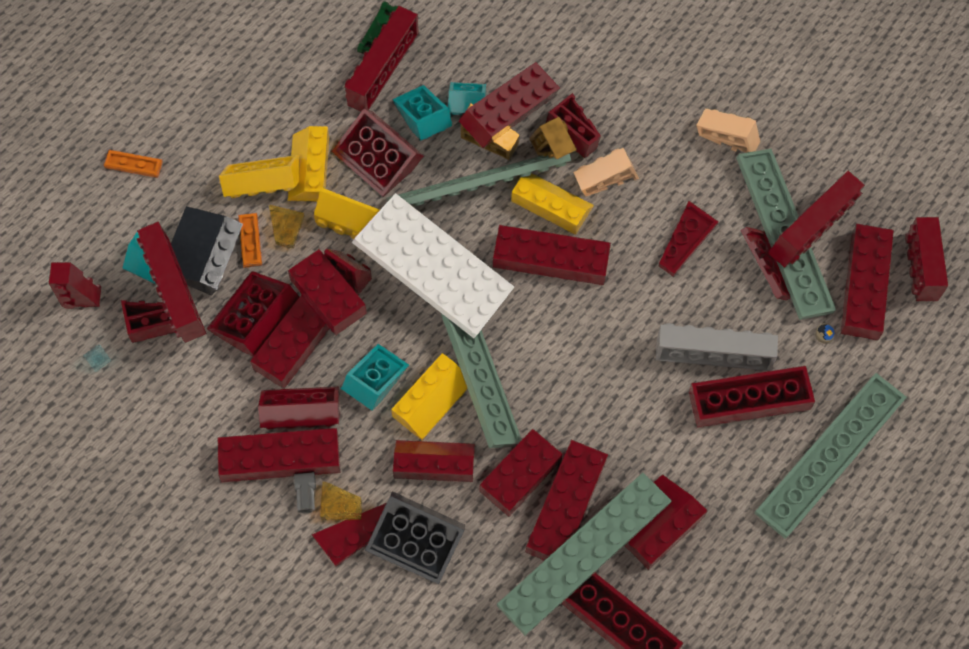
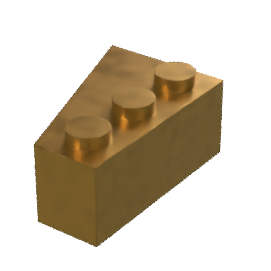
(552, 139)
(502, 146)

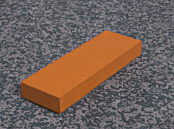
(133, 163)
(250, 240)

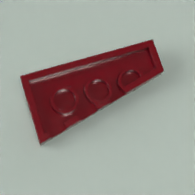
(689, 234)
(760, 246)
(348, 536)

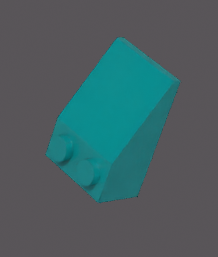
(423, 112)
(374, 376)

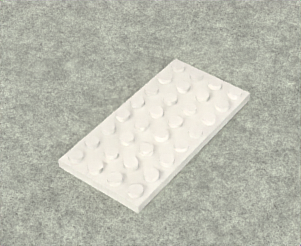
(433, 265)

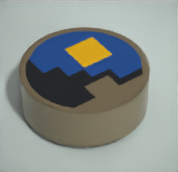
(825, 333)

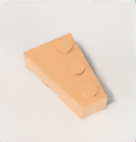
(730, 129)
(605, 171)

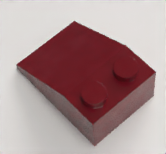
(355, 274)

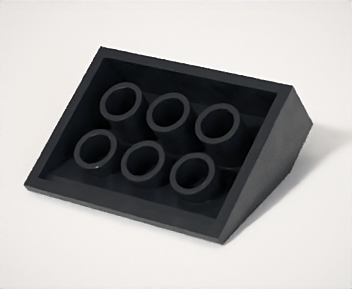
(204, 247)
(415, 537)

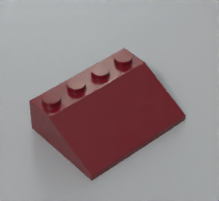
(377, 152)
(267, 305)
(668, 526)

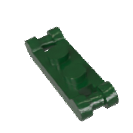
(375, 28)

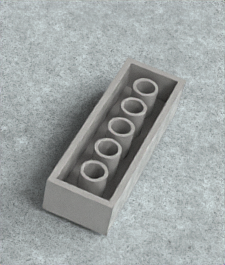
(716, 347)

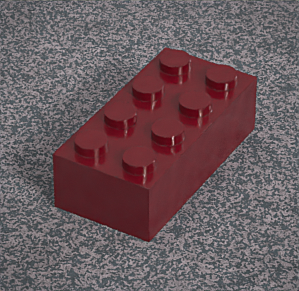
(926, 259)
(327, 292)
(520, 472)

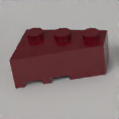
(580, 129)
(72, 287)
(145, 320)

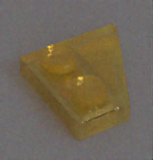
(286, 225)
(339, 504)

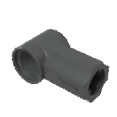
(305, 488)

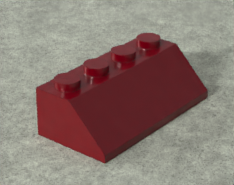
(299, 407)
(433, 461)

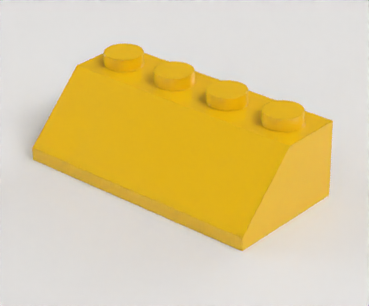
(312, 148)
(260, 176)
(551, 202)
(342, 213)
(430, 397)

